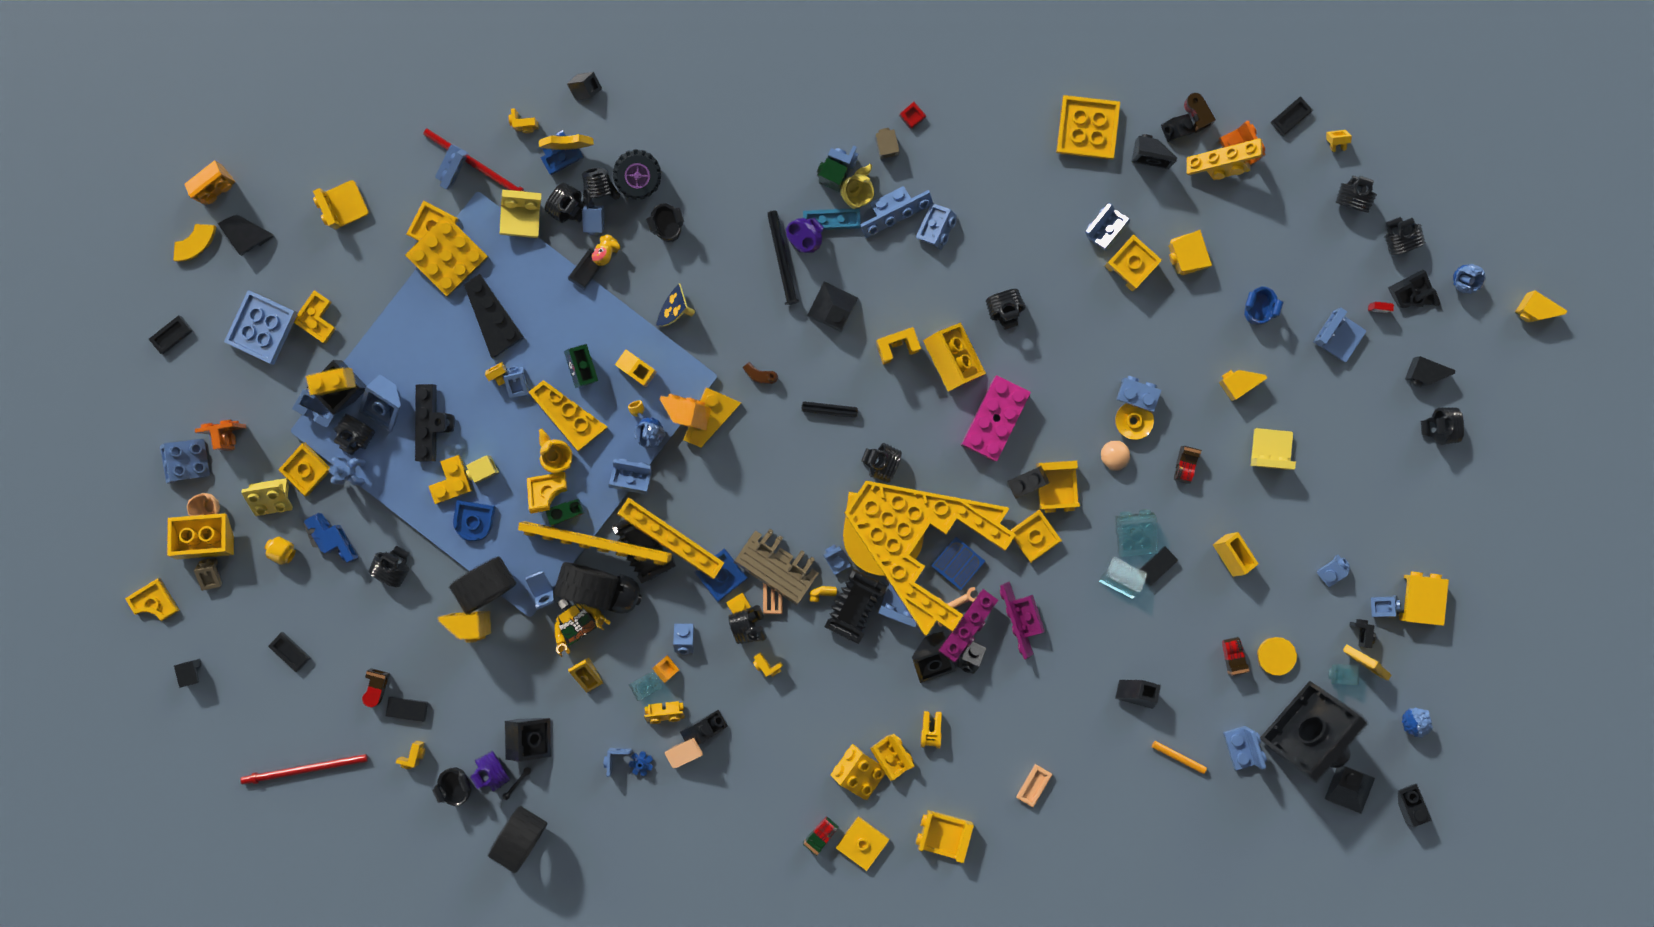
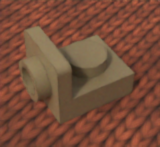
(207, 574)

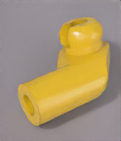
(822, 591)

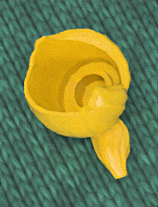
(554, 454)

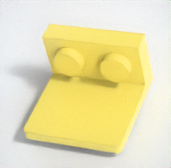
(520, 213)
(1272, 449)

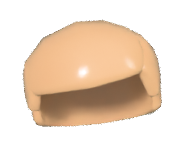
(1115, 455)
(203, 505)

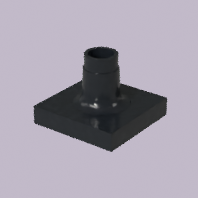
(1314, 732)

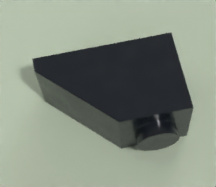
(1425, 372)

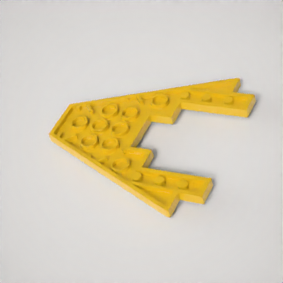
(892, 523)

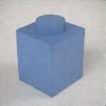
(593, 220)

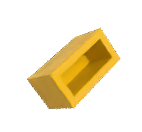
(331, 381)
(1235, 554)

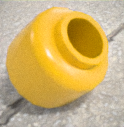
(280, 550)

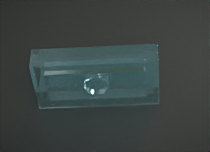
(1124, 577)

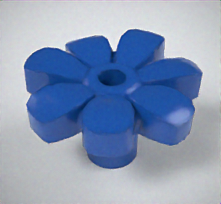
(643, 760)

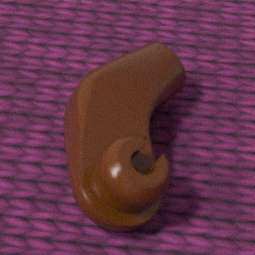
(755, 375)

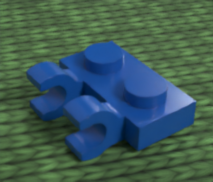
(560, 159)

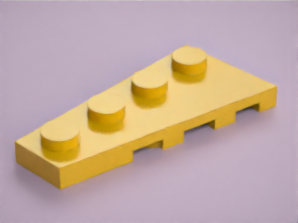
(569, 418)

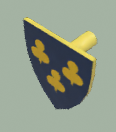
(674, 308)

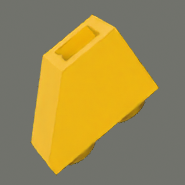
(636, 368)

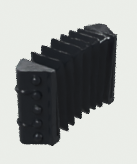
(634, 536)
(854, 605)

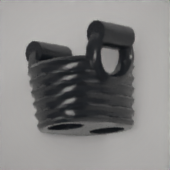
(596, 185)
(1351, 198)
(563, 202)
(666, 222)
(1408, 238)
(1007, 306)
(1449, 425)
(352, 428)
(887, 463)
(386, 567)
(744, 627)
(452, 787)

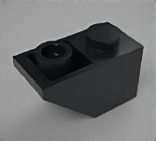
(1138, 692)
(704, 728)
(1413, 806)

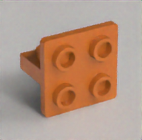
(221, 433)

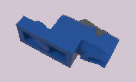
(329, 538)

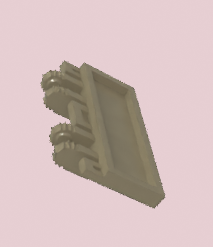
(776, 568)

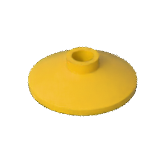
(1143, 424)

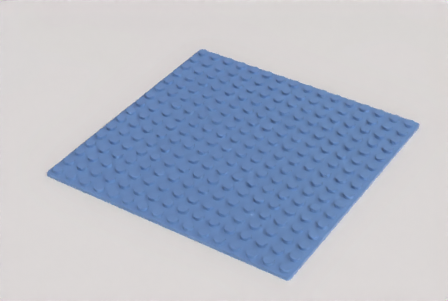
(439, 342)

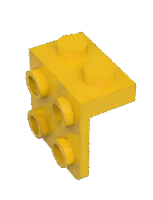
(340, 204)
(858, 772)

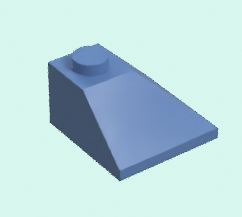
(381, 402)

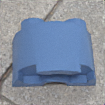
(311, 407)

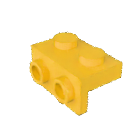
(892, 756)

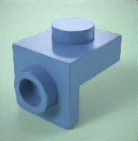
(1334, 570)
(683, 638)

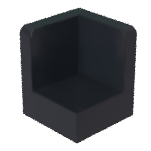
(584, 86)
(187, 673)

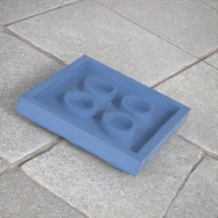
(261, 327)

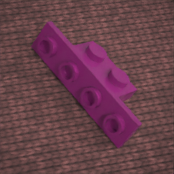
(1024, 618)
(968, 625)

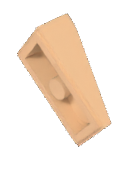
(683, 753)

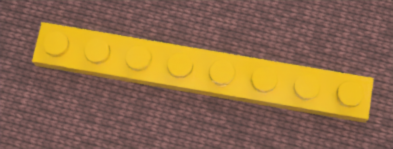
(602, 544)

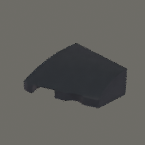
(244, 234)
(1414, 291)

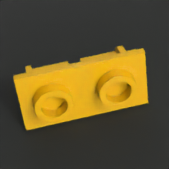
(657, 714)

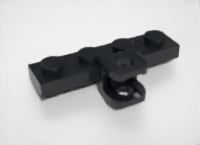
(428, 422)

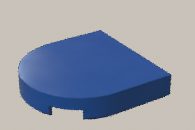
(473, 520)

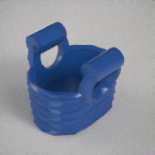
(1262, 306)

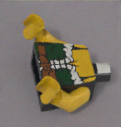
(575, 623)

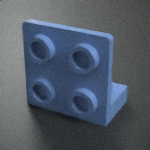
(1339, 335)
(184, 460)
(894, 608)
(1245, 748)

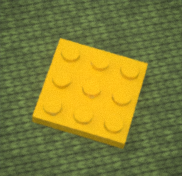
(1088, 127)
(446, 255)

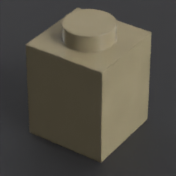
(887, 143)

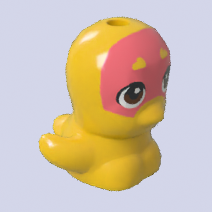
(603, 251)

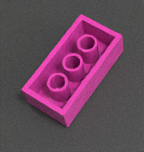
(985, 434)

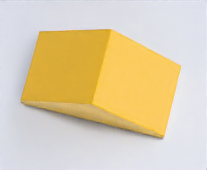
(586, 675)

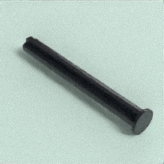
(782, 258)

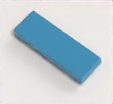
(836, 218)

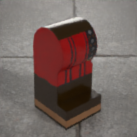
(1200, 111)
(1186, 464)
(1234, 656)
(376, 687)

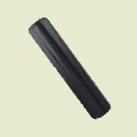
(829, 409)

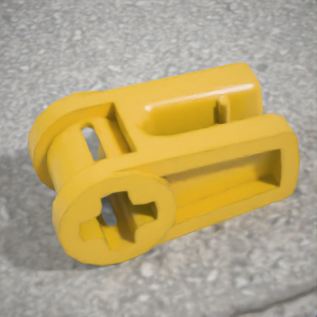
(935, 734)

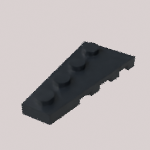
(494, 321)

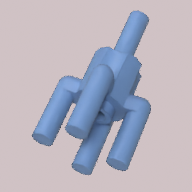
(346, 471)

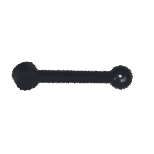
(526, 771)

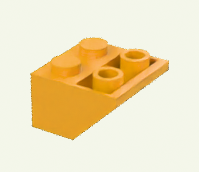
(209, 183)
(687, 411)

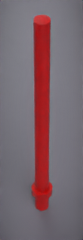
(474, 163)
(255, 778)

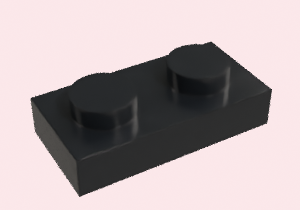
(1028, 482)

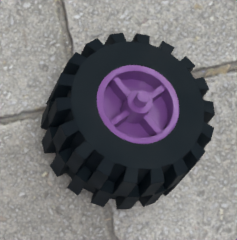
(637, 174)

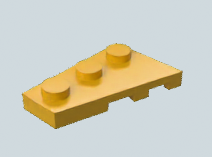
(721, 409)

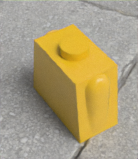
(1189, 253)

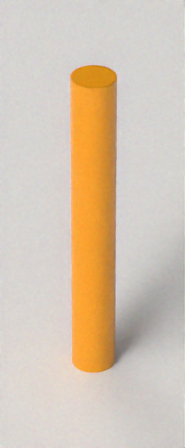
(1179, 757)

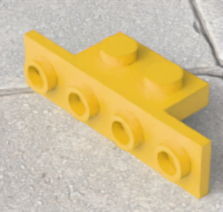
(1225, 161)

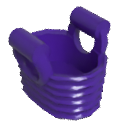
(805, 234)
(496, 774)

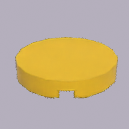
(1276, 656)

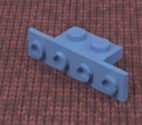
(894, 208)

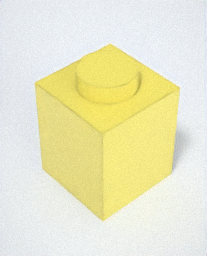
(481, 469)

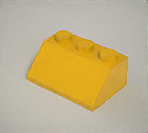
(954, 356)
(199, 536)
(468, 626)

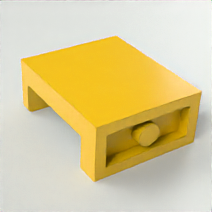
(1062, 489)
(1425, 599)
(944, 835)

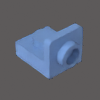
(515, 382)
(836, 559)
(1385, 606)

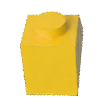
(1538, 307)
(1240, 382)

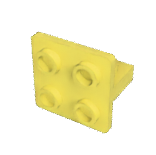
(268, 497)

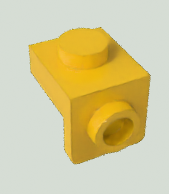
(526, 125)
(762, 664)
(416, 753)

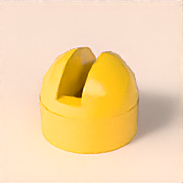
(636, 407)

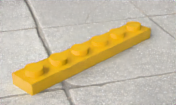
(670, 538)

